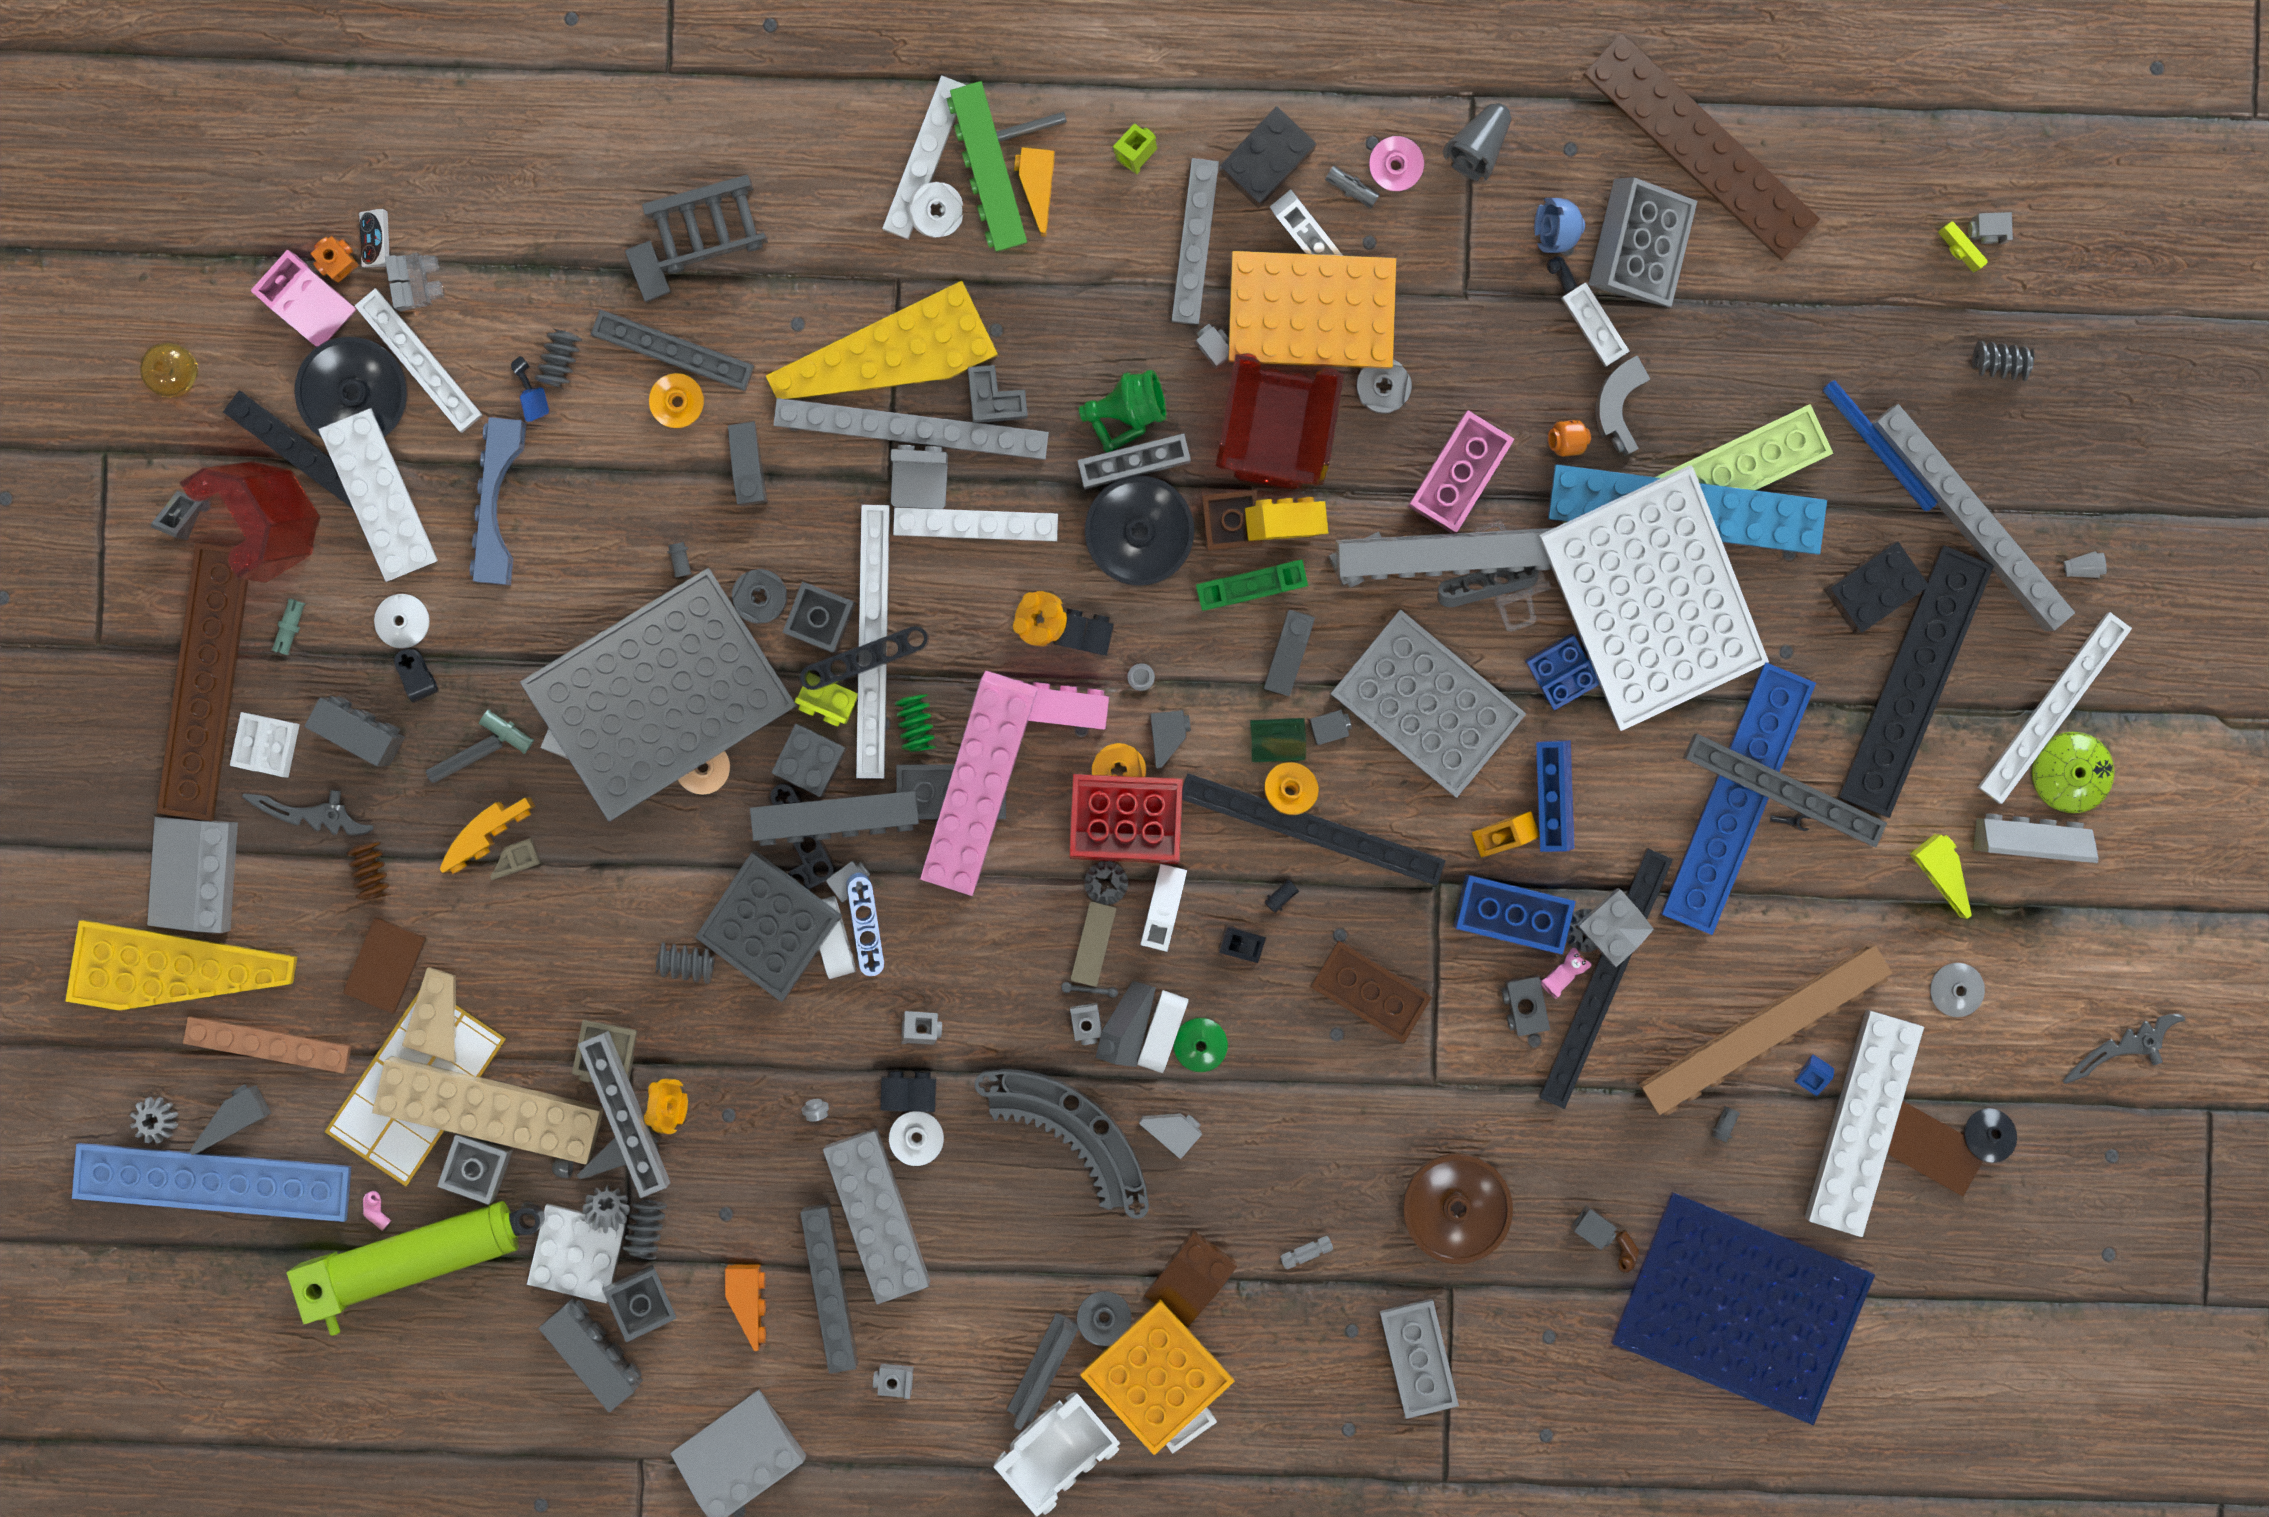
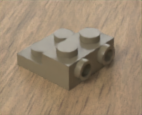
(623, 1039)

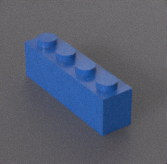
(1555, 795)

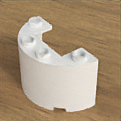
(1055, 1452)

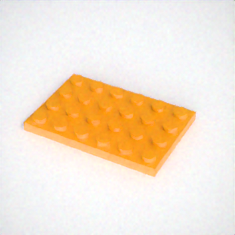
(1312, 309)

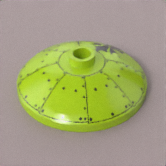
(2055, 772)

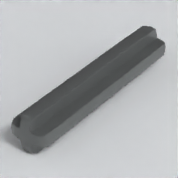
(463, 758)

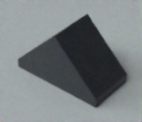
(1241, 944)

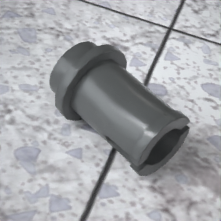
(679, 559)
(1725, 1124)

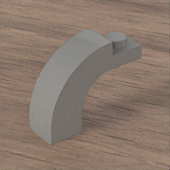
(1611, 400)

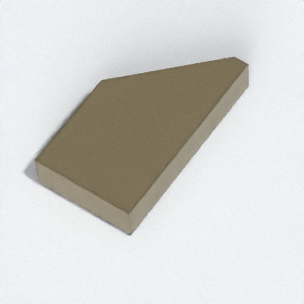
(516, 858)

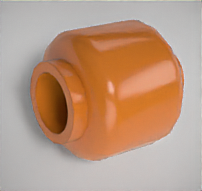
(1569, 438)

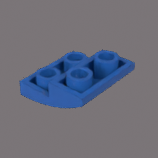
(1562, 671)

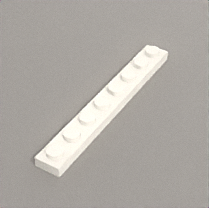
(2054, 707)

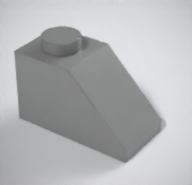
(1173, 1131)

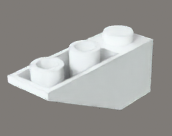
(1163, 907)

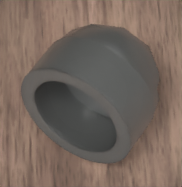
(562, 1168)

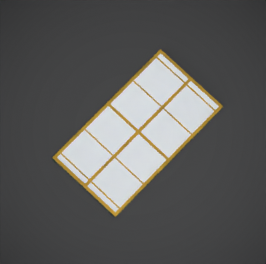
(396, 1144)

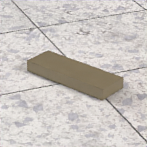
(1093, 943)

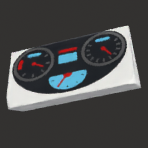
(374, 237)

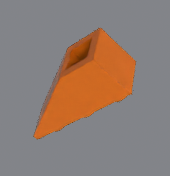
(743, 1294)

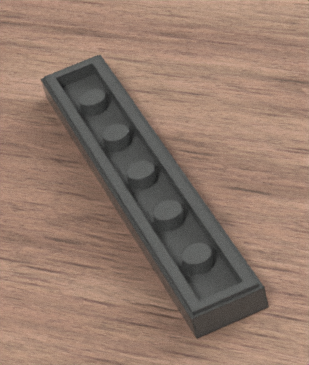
(672, 350)

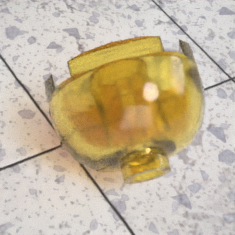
(168, 370)

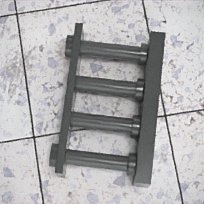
(686, 203)

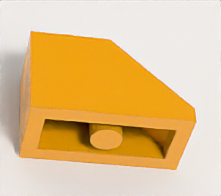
(1506, 834)

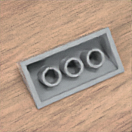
(2035, 840)

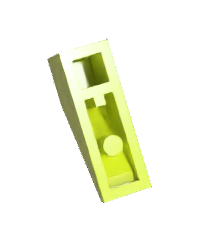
(1944, 870)

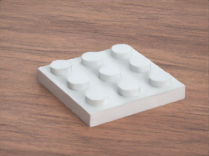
(574, 1256)

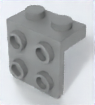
(919, 477)

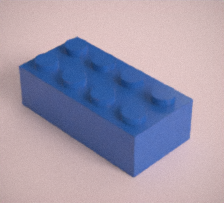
(1514, 914)

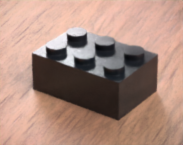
(1267, 157)
(1876, 587)

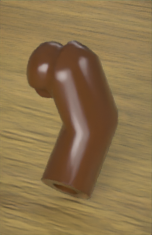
(1629, 1252)

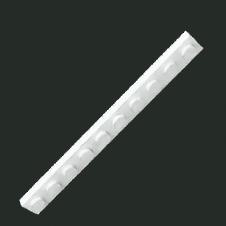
(872, 626)

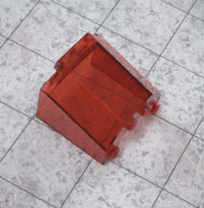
(1278, 424)
(269, 511)

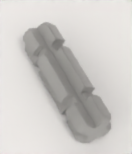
(1306, 1252)

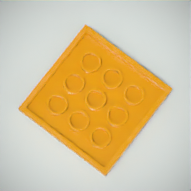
(1157, 1377)

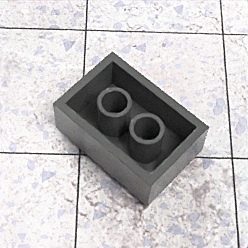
(355, 730)

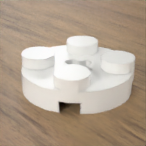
(920, 209)

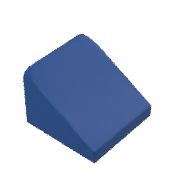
(534, 403)
(1815, 1075)

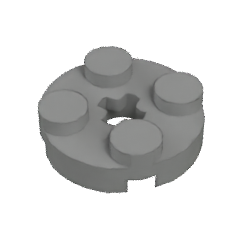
(1392, 399)

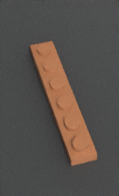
(267, 1044)

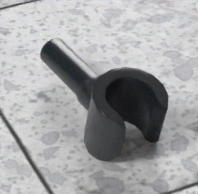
(519, 366)
(1794, 821)

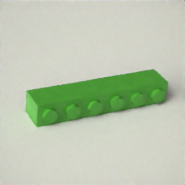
(988, 167)

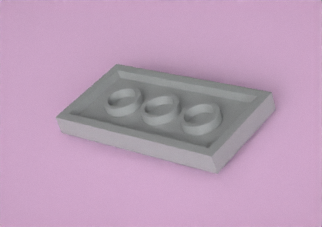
(1419, 1358)

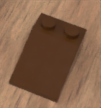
(1191, 1277)

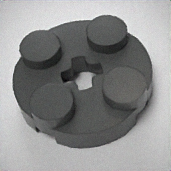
(745, 601)

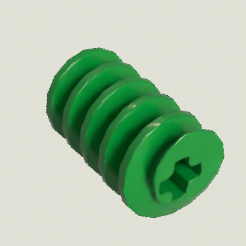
(915, 723)

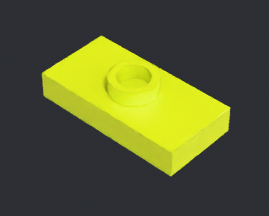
(1962, 247)

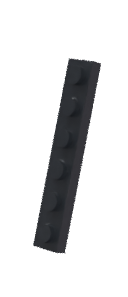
(286, 443)

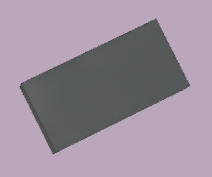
(647, 271)

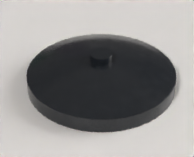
(347, 379)
(1139, 530)

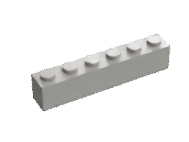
(624, 1114)

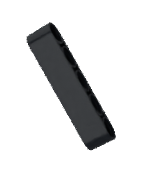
(850, 658)

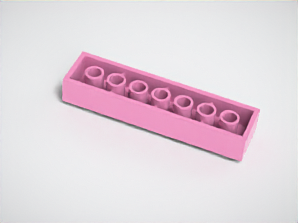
(979, 782)

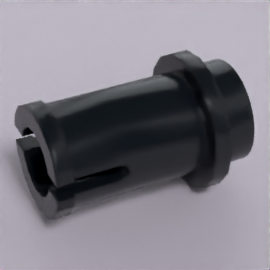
(1281, 896)

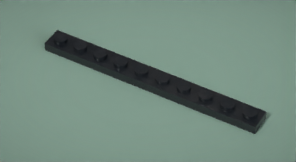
(1313, 830)
(1600, 990)

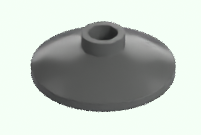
(1098, 1331)

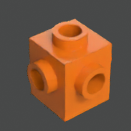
(334, 258)

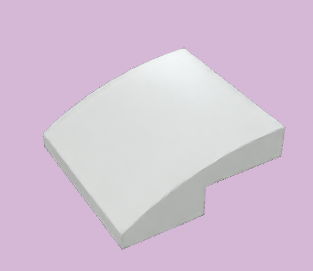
(264, 744)

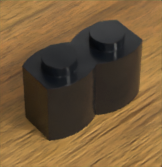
(1085, 633)
(908, 1093)

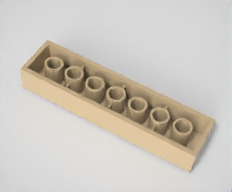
(488, 1110)

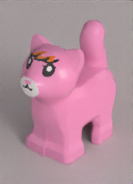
(1565, 973)

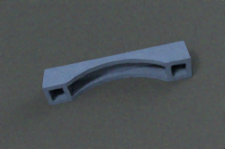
(503, 445)

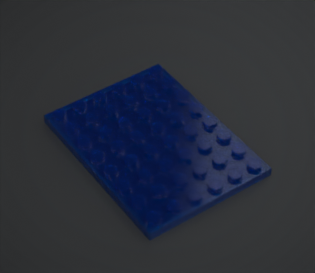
(1742, 1308)

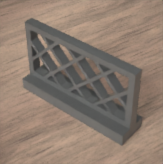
(1042, 1369)

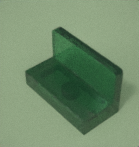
(1278, 740)

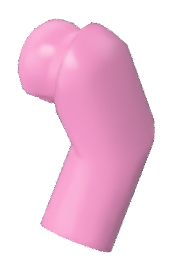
(372, 1210)

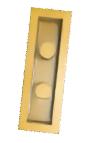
(1286, 519)

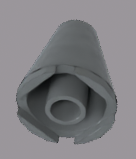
(1479, 142)

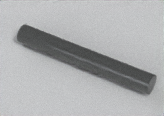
(1031, 126)

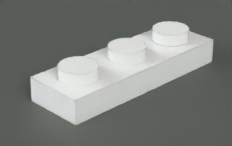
(1595, 324)

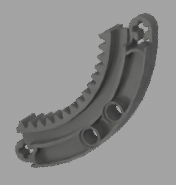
(1108, 1152)

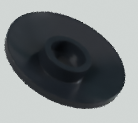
(1979, 1138)

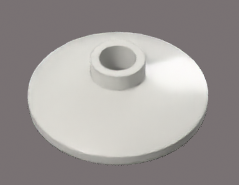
(415, 621)
(906, 1148)

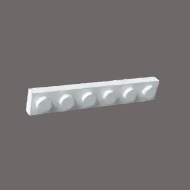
(923, 158)
(418, 360)
(975, 524)

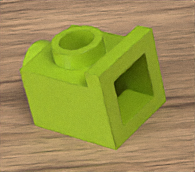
(1135, 147)

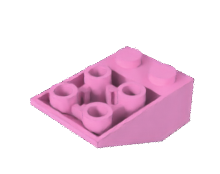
(303, 299)

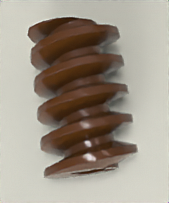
(368, 871)

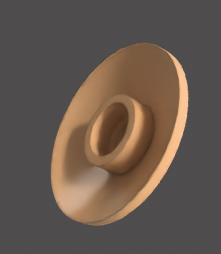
(711, 780)

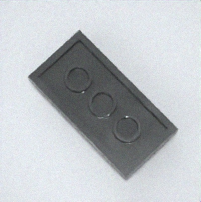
(930, 787)

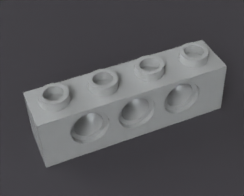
(1134, 461)

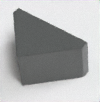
(178, 516)

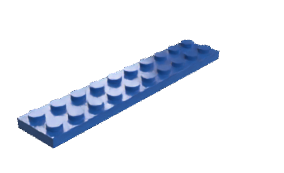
(1733, 810)

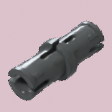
(1352, 187)

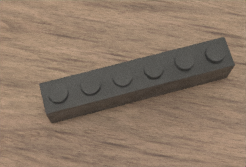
(834, 816)
(829, 1288)

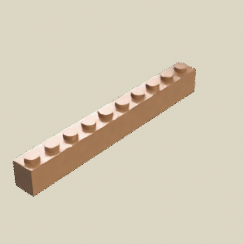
(1765, 1029)

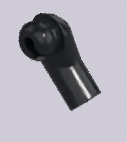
(1559, 266)

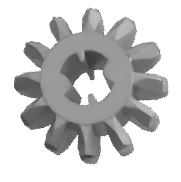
(154, 1109)
(598, 1210)

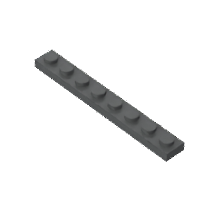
(1784, 790)

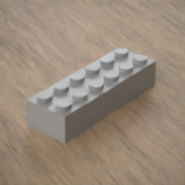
(877, 1216)

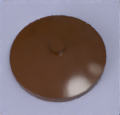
(1457, 1208)

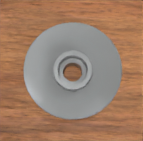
(1944, 988)

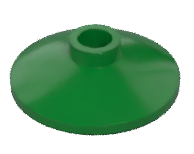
(1200, 1030)

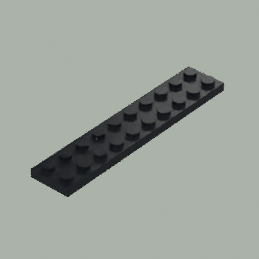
(1915, 681)

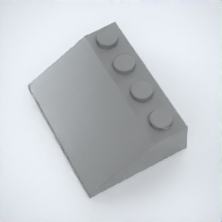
(1642, 241)
(192, 874)
(738, 1456)

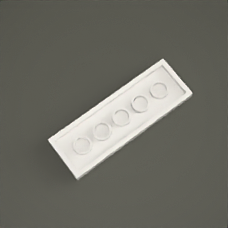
(378, 494)

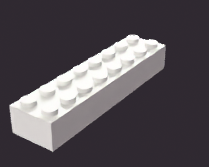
(1864, 1123)

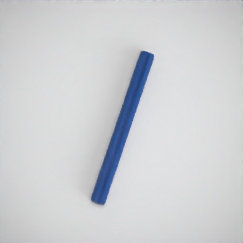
(1880, 445)

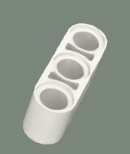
(836, 948)
(1162, 1031)

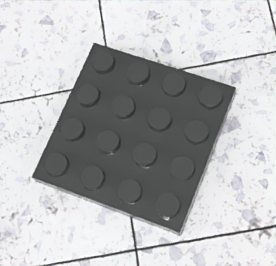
(768, 926)

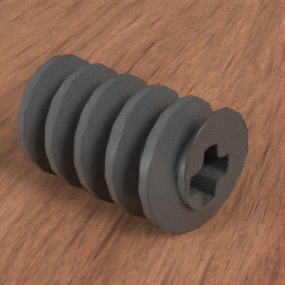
(558, 358)
(2003, 359)
(685, 963)
(645, 1229)

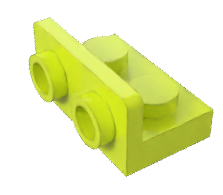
(831, 701)

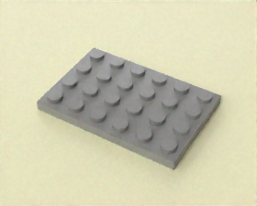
(1428, 703)

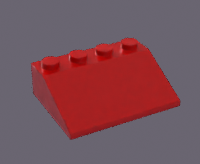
(1126, 819)

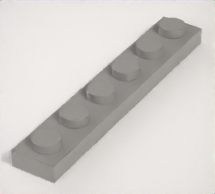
(1195, 241)

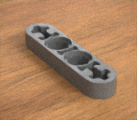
(1457, 596)

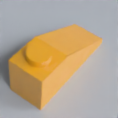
(1036, 177)

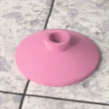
(1399, 150)

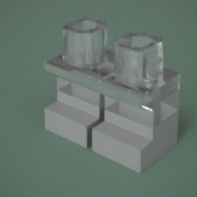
(409, 280)

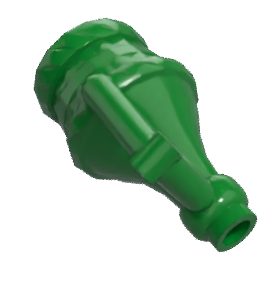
(1134, 400)

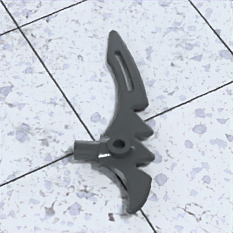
(330, 814)
(2145, 1042)

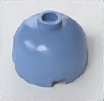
(1558, 224)

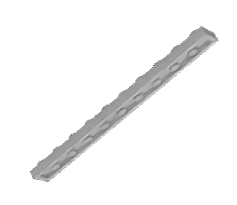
(910, 429)

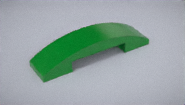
(1252, 585)

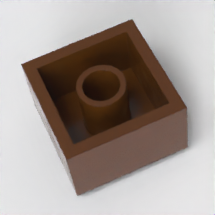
(1226, 520)

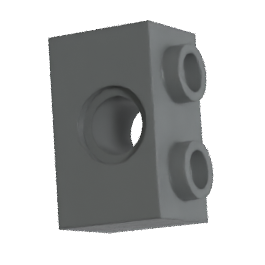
(1536, 1018)

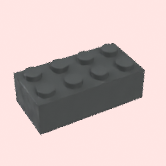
(591, 1354)

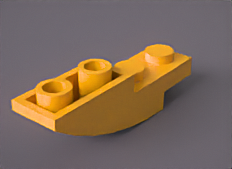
(475, 837)

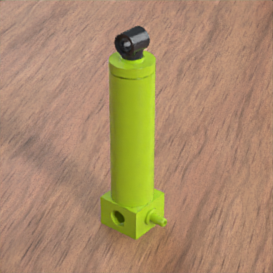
(406, 1260)

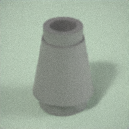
(2087, 565)

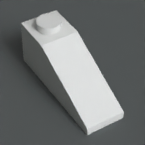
(1303, 226)

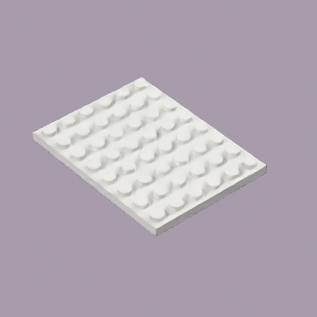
(1654, 598)

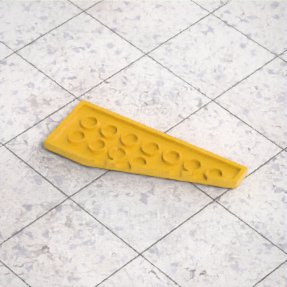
(911, 346)
(146, 968)

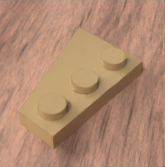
(433, 1017)

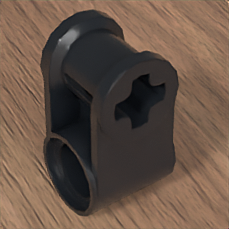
(416, 680)

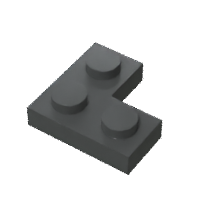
(988, 403)

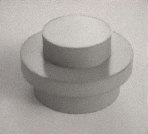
(1141, 677)
(815, 1110)

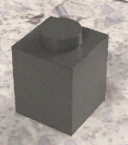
(1330, 727)
(1594, 1228)

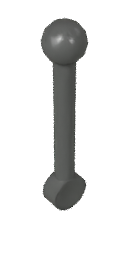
(1111, 992)

